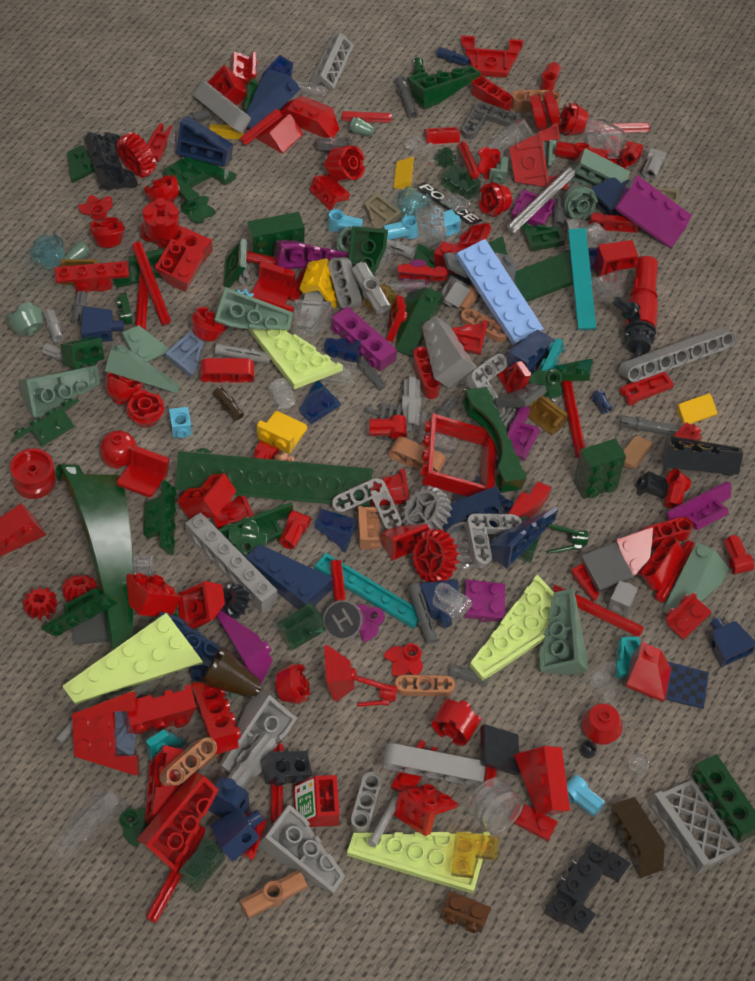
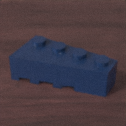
(292, 579)

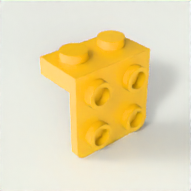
(319, 278)
(281, 431)

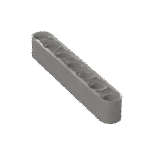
(677, 354)

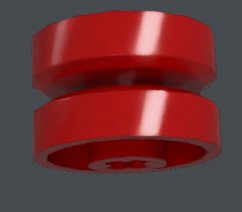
(546, 110)
(33, 473)

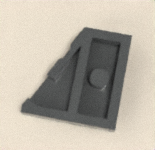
(328, 144)

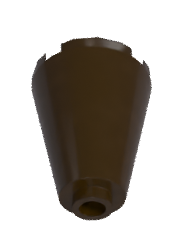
(231, 675)

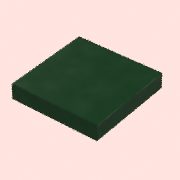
(235, 263)

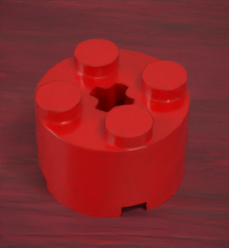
(345, 163)
(161, 220)
(456, 721)

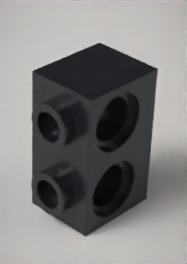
(286, 767)

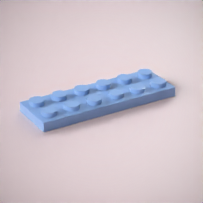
(498, 291)

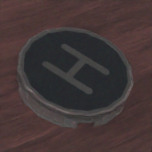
(343, 620)

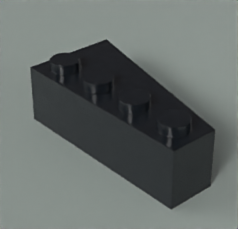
(701, 456)

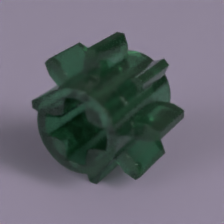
(445, 157)

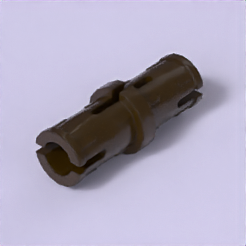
(228, 403)

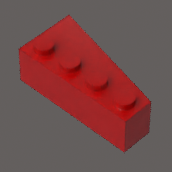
(179, 819)

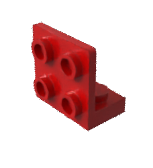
(420, 805)

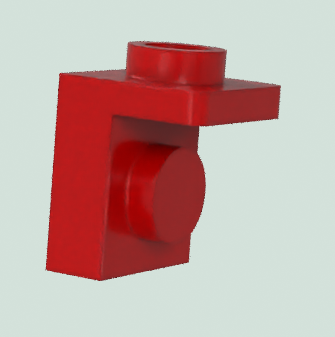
(689, 431)

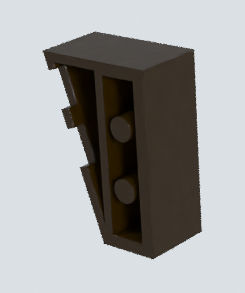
(638, 836)

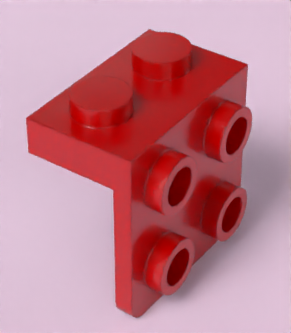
(274, 282)
(144, 472)

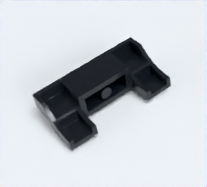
(107, 163)
(583, 877)

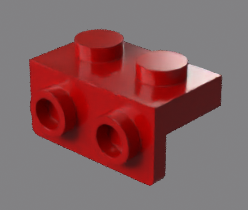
(244, 66)

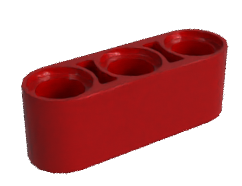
(491, 93)
(422, 366)
(227, 369)
(671, 528)
(663, 563)

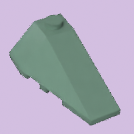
(564, 641)

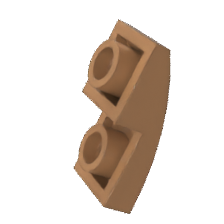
(636, 451)

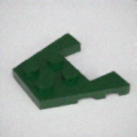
(192, 172)

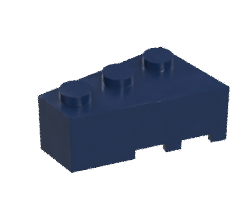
(481, 503)

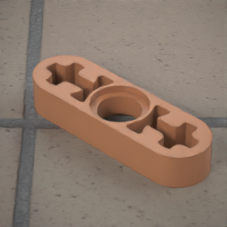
(491, 333)
(440, 691)

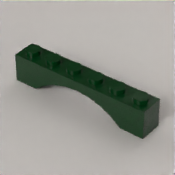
(481, 408)

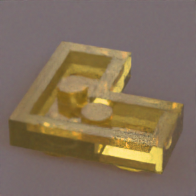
(471, 846)

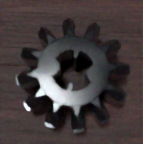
(236, 600)

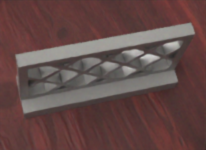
(681, 831)

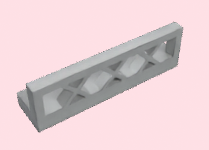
(330, 57)

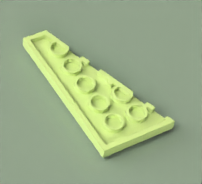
(295, 357)
(518, 631)
(142, 658)
(415, 855)

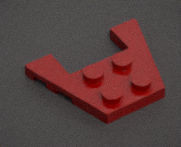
(490, 61)
(529, 159)
(96, 734)

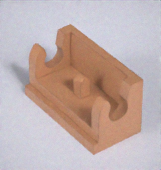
(368, 528)

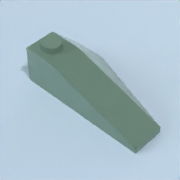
(243, 311)
(130, 365)
(50, 390)
(700, 575)

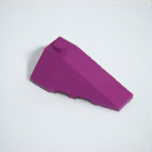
(298, 254)
(249, 645)

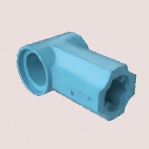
(338, 221)
(406, 228)
(580, 794)

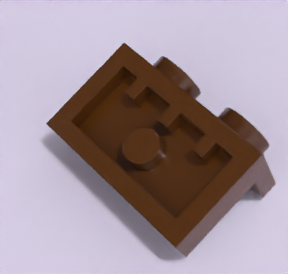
(465, 912)

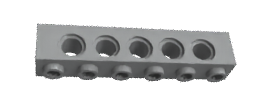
(231, 561)

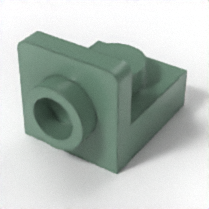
(499, 175)

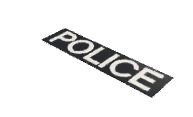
(437, 195)

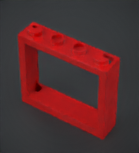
(461, 431)

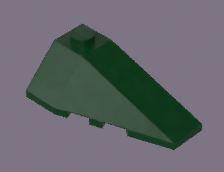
(436, 88)
(367, 247)
(420, 308)

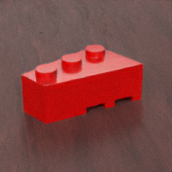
(18, 529)

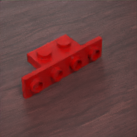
(92, 276)

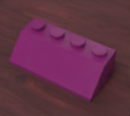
(653, 211)

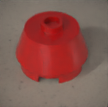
(573, 119)
(495, 199)
(107, 232)
(204, 325)
(145, 408)
(292, 684)
(602, 724)

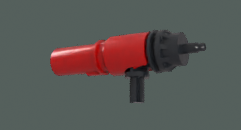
(641, 307)

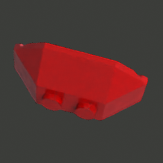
(312, 116)

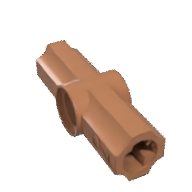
(261, 901)

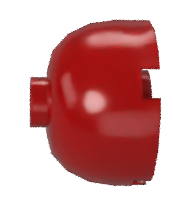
(163, 188)
(121, 388)
(116, 449)

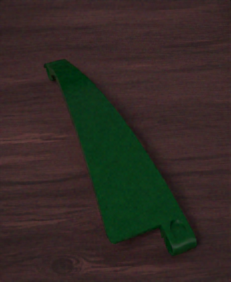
(107, 530)

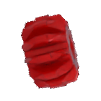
(77, 586)
(40, 603)

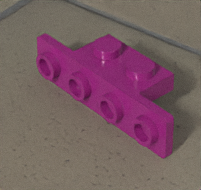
(521, 434)
(704, 508)

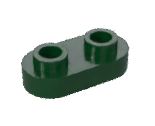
(123, 303)

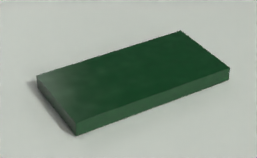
(544, 277)

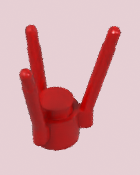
(386, 692)

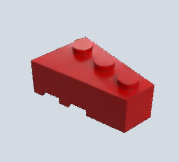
(161, 712)
(545, 779)
(157, 793)

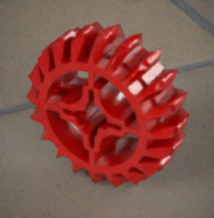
(136, 154)
(435, 543)

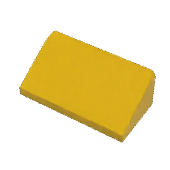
(226, 131)
(403, 173)
(696, 409)

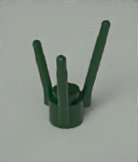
(578, 537)

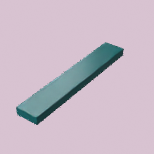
(581, 279)
(372, 592)

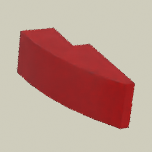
(531, 503)

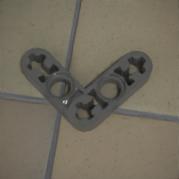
(484, 115)

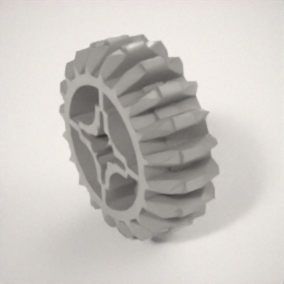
(427, 507)

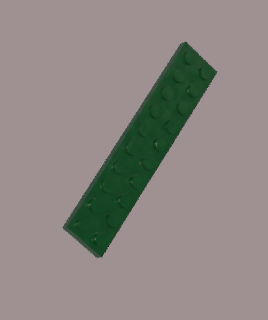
(274, 477)

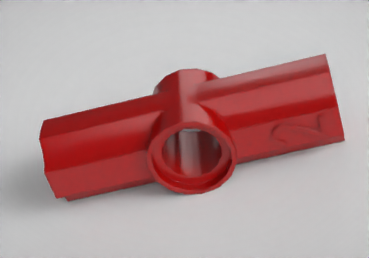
(573, 151)

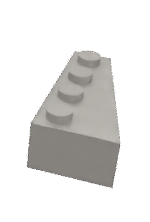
(446, 353)

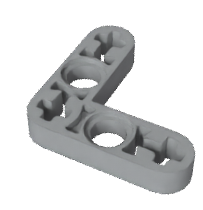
(484, 380)
(377, 498)
(482, 531)

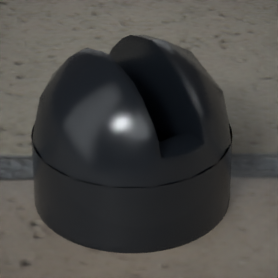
(587, 752)

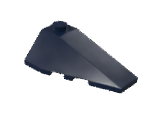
(272, 93)
(516, 540)
(203, 647)

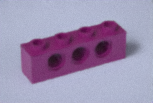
(373, 346)

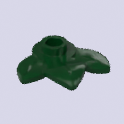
(198, 210)
(552, 386)
(248, 535)
(133, 830)

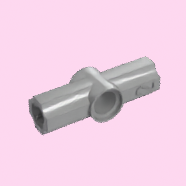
(375, 296)
(411, 403)
(249, 762)

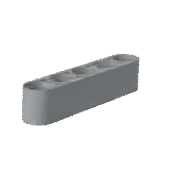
(222, 106)
(433, 764)

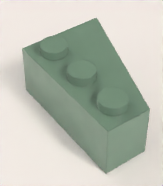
(594, 169)

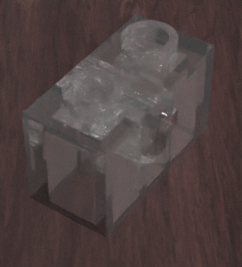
(431, 225)

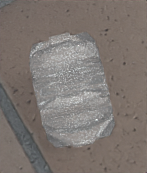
(282, 394)

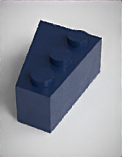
(202, 143)
(531, 351)

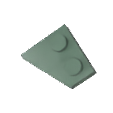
(144, 344)

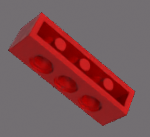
(186, 237)
(216, 717)

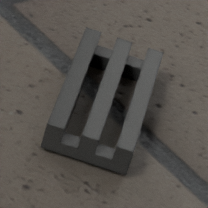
(391, 408)

